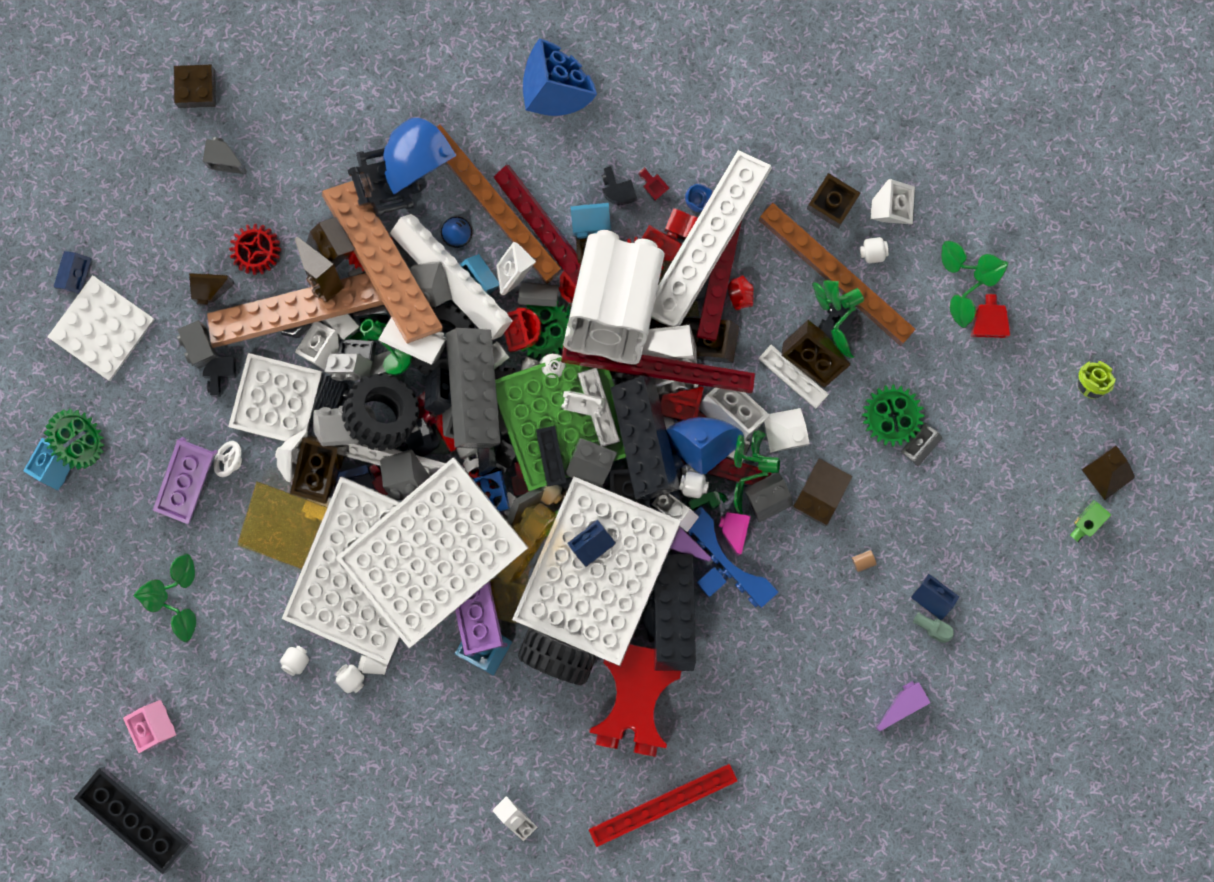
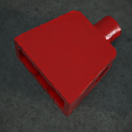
(990, 319)

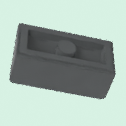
(922, 444)

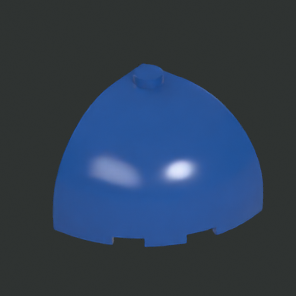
(555, 82)
(414, 152)
(703, 441)

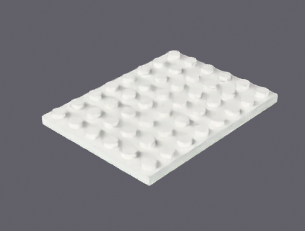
(432, 552)
(325, 594)
(601, 602)

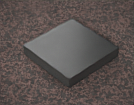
(538, 294)
(520, 504)

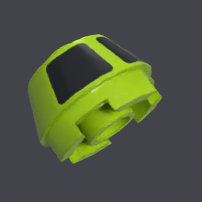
(1095, 380)

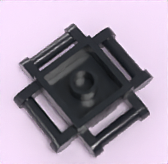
(376, 185)

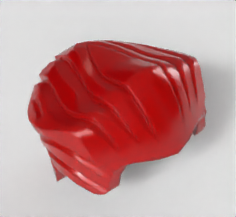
(741, 293)

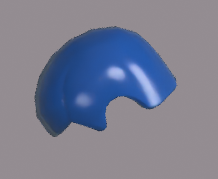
(697, 197)

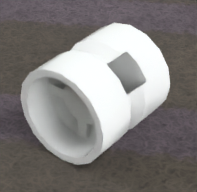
(466, 453)

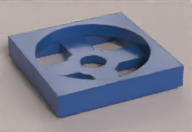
(497, 476)

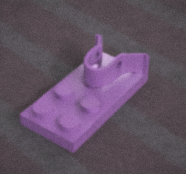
(183, 481)
(479, 623)

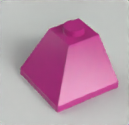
(734, 530)

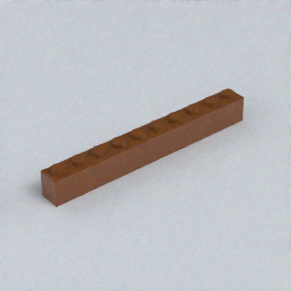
(500, 211)
(833, 270)

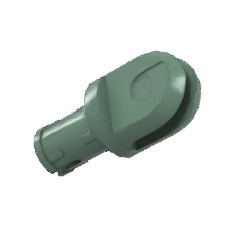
(935, 628)

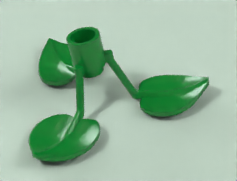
(987, 272)
(848, 300)
(394, 363)
(766, 464)
(153, 596)

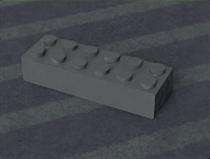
(473, 388)

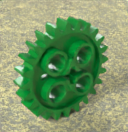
(552, 343)
(875, 419)
(64, 427)

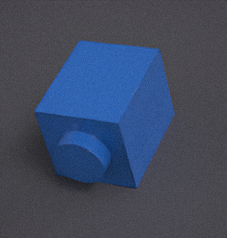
(712, 581)

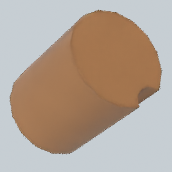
(864, 561)

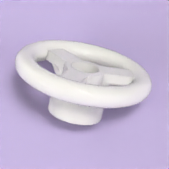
(231, 460)

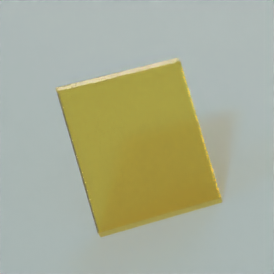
(281, 525)

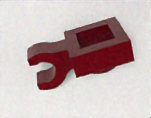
(654, 185)
(426, 415)
(518, 482)
(378, 483)

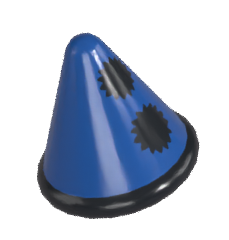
(456, 232)

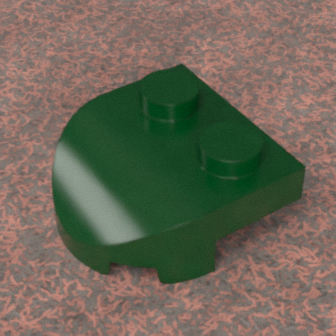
(712, 498)

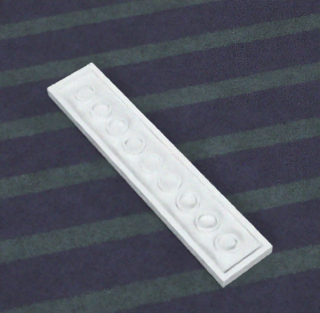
(708, 238)

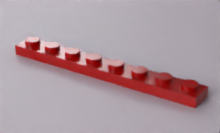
(662, 805)

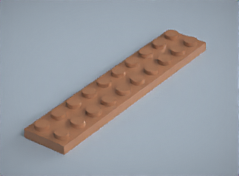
(383, 264)
(289, 311)

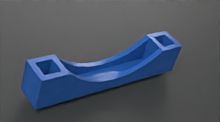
(756, 587)

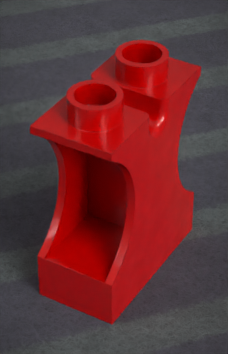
(635, 701)

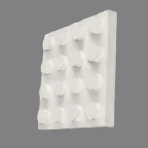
(101, 328)
(274, 398)

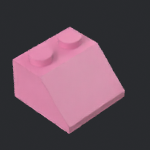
(149, 726)

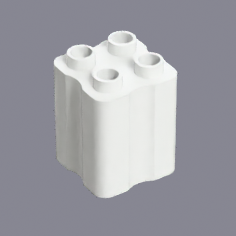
(614, 297)

